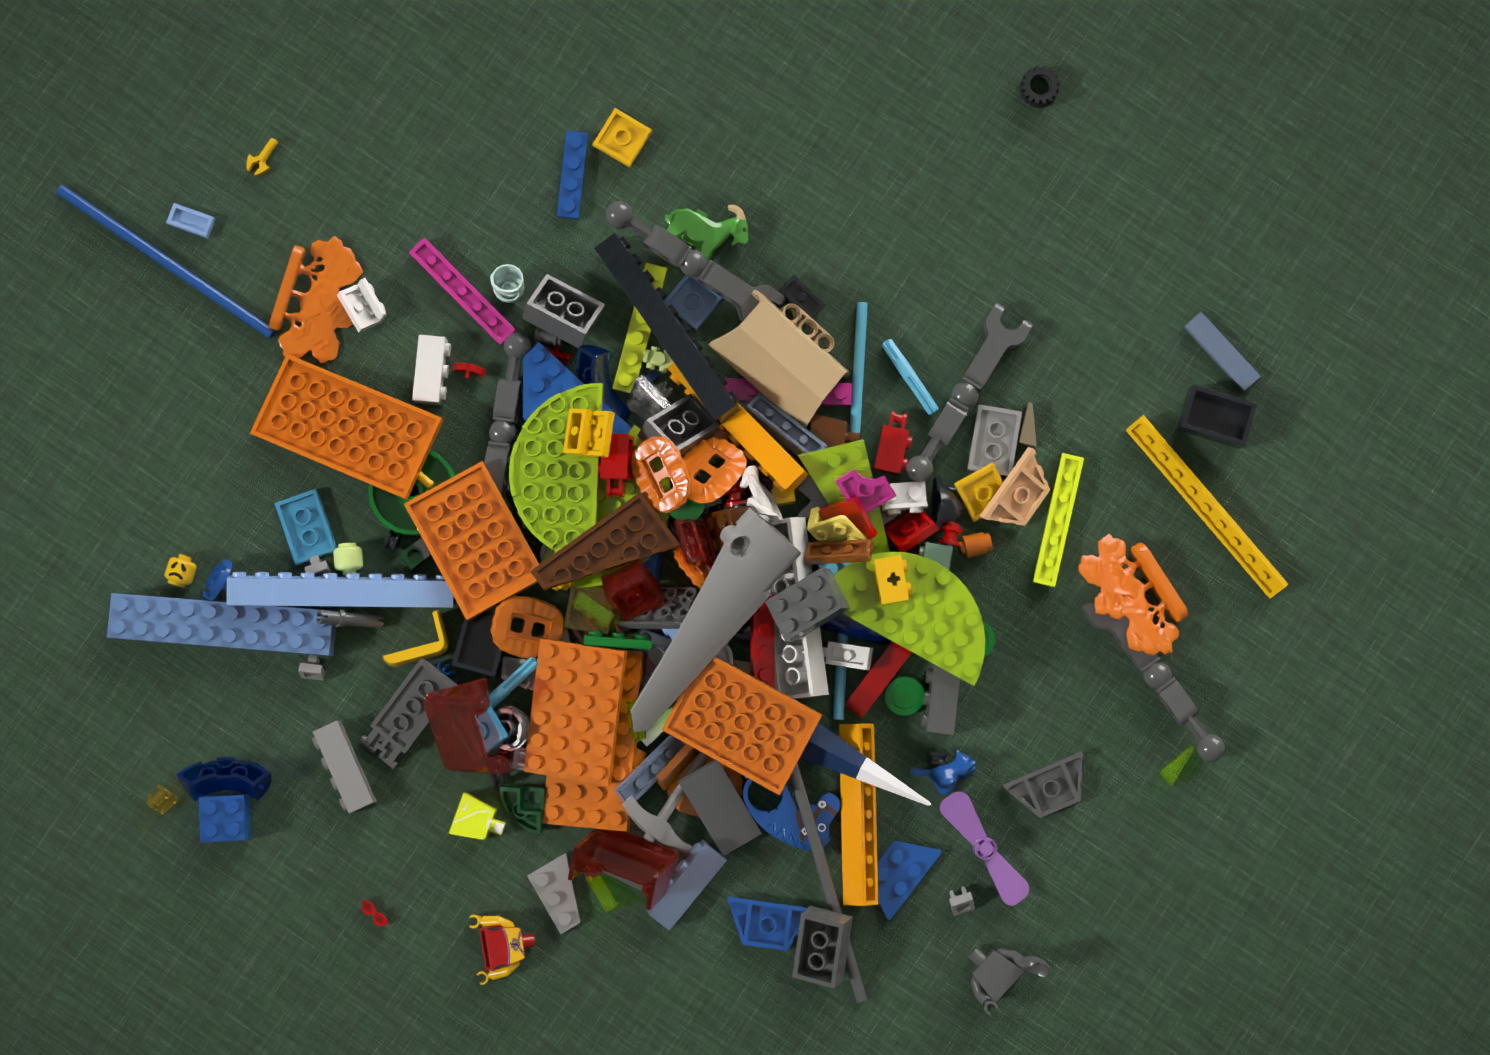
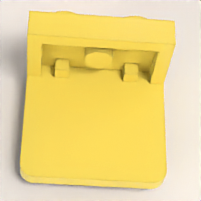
(832, 529)

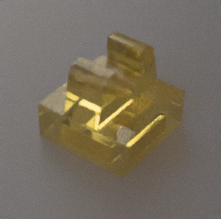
(161, 800)

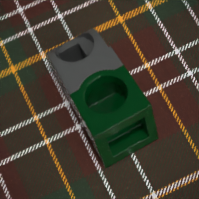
(415, 555)

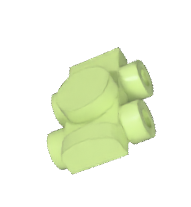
(656, 358)

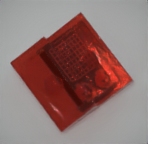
(695, 542)

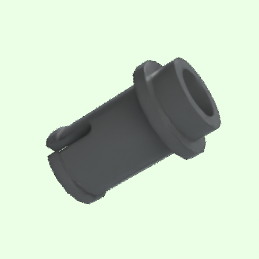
(545, 337)

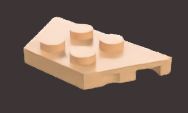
(1019, 493)

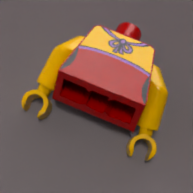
(501, 946)

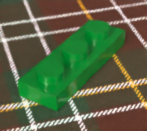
(617, 640)

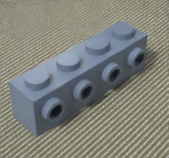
(687, 883)

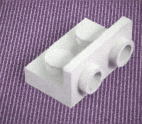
(908, 497)

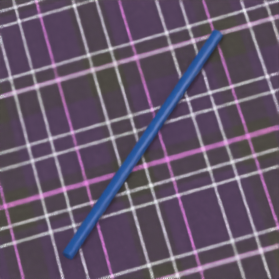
(165, 261)

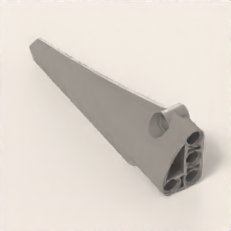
(733, 591)

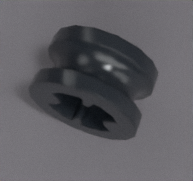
(392, 540)
(937, 758)
(498, 778)

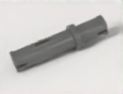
(340, 618)

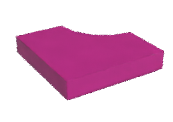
(869, 491)

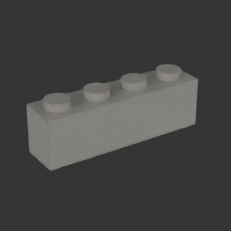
(344, 767)

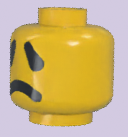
(180, 571)

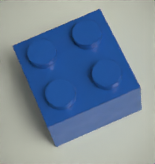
(224, 818)

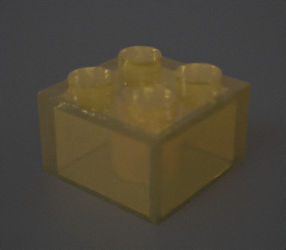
(577, 620)

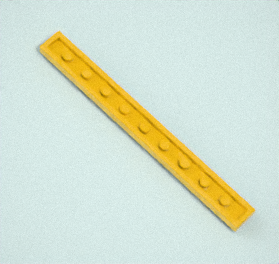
(1206, 507)

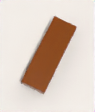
(839, 551)
(676, 766)

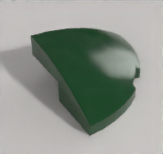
(526, 804)

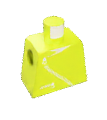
(475, 819)

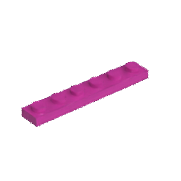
(462, 291)
(839, 396)

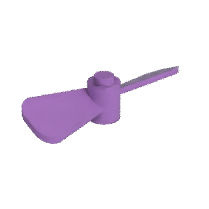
(961, 814)

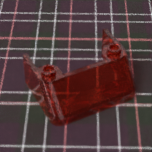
(627, 858)

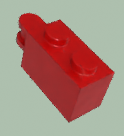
(892, 447)
(618, 464)

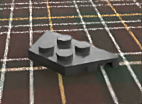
(1050, 786)

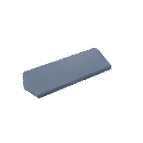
(783, 426)

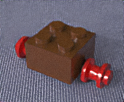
(719, 520)

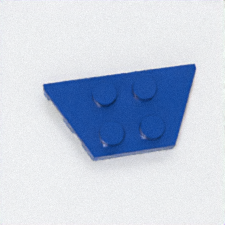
(900, 872)
(765, 922)

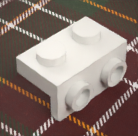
(362, 305)

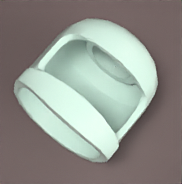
(510, 278)

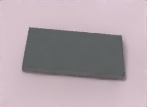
(670, 615)
(720, 807)

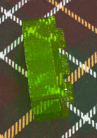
(593, 609)

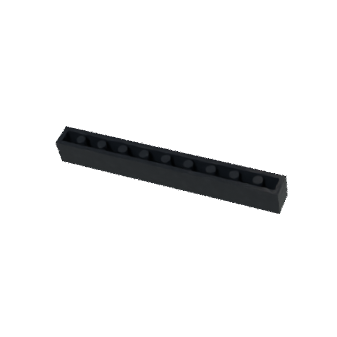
(668, 329)

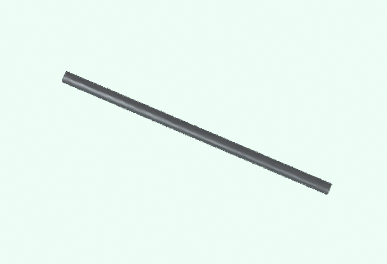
(825, 876)

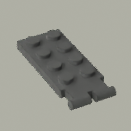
(404, 714)

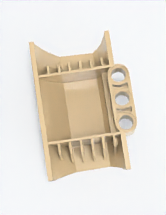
(783, 359)

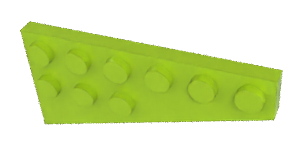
(832, 463)

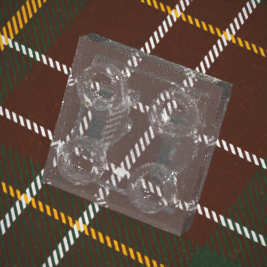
(648, 399)

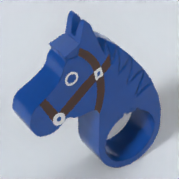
(786, 820)

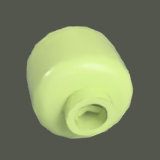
(348, 558)

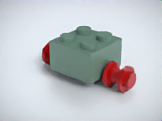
(942, 553)

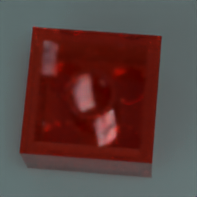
(632, 590)

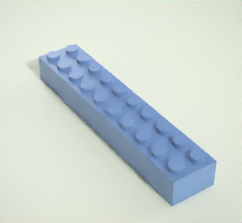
(219, 624)

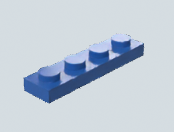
(572, 175)

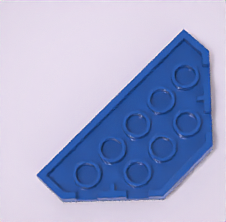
(546, 377)

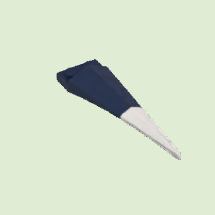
(836, 754)

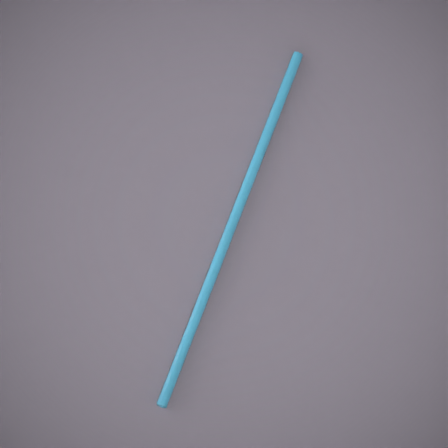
(855, 426)

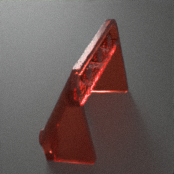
(457, 731)

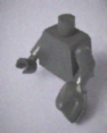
(998, 971)

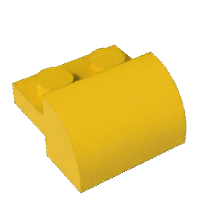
(588, 433)

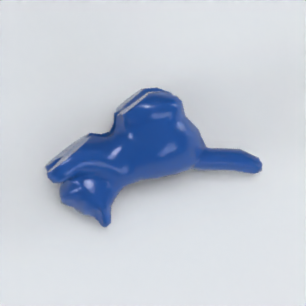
(946, 776)

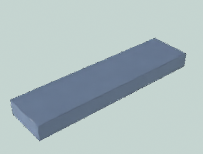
(1222, 351)
(646, 773)

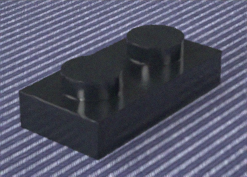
(798, 293)

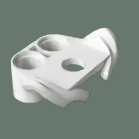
(762, 500)

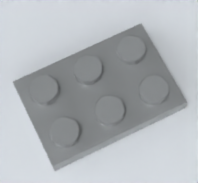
(994, 439)

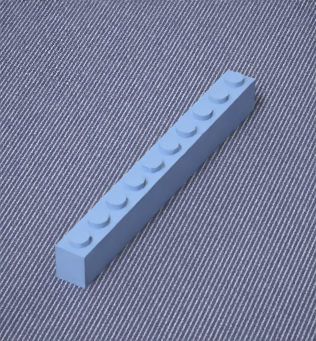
(338, 591)

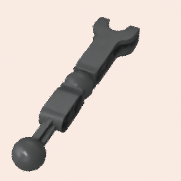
(692, 262)
(966, 393)
(506, 414)
(1159, 676)

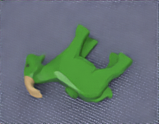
(705, 234)

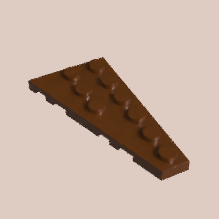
(618, 539)

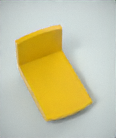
(425, 651)

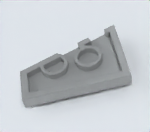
(557, 892)

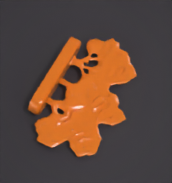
(320, 306)
(1124, 594)

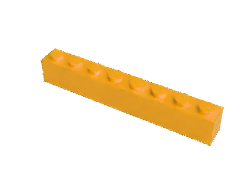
(757, 443)
(859, 824)

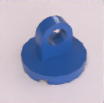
(217, 579)

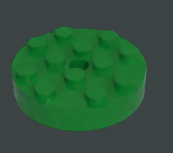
(391, 508)

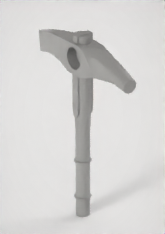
(656, 826)

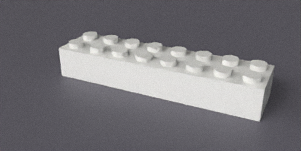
(798, 663)

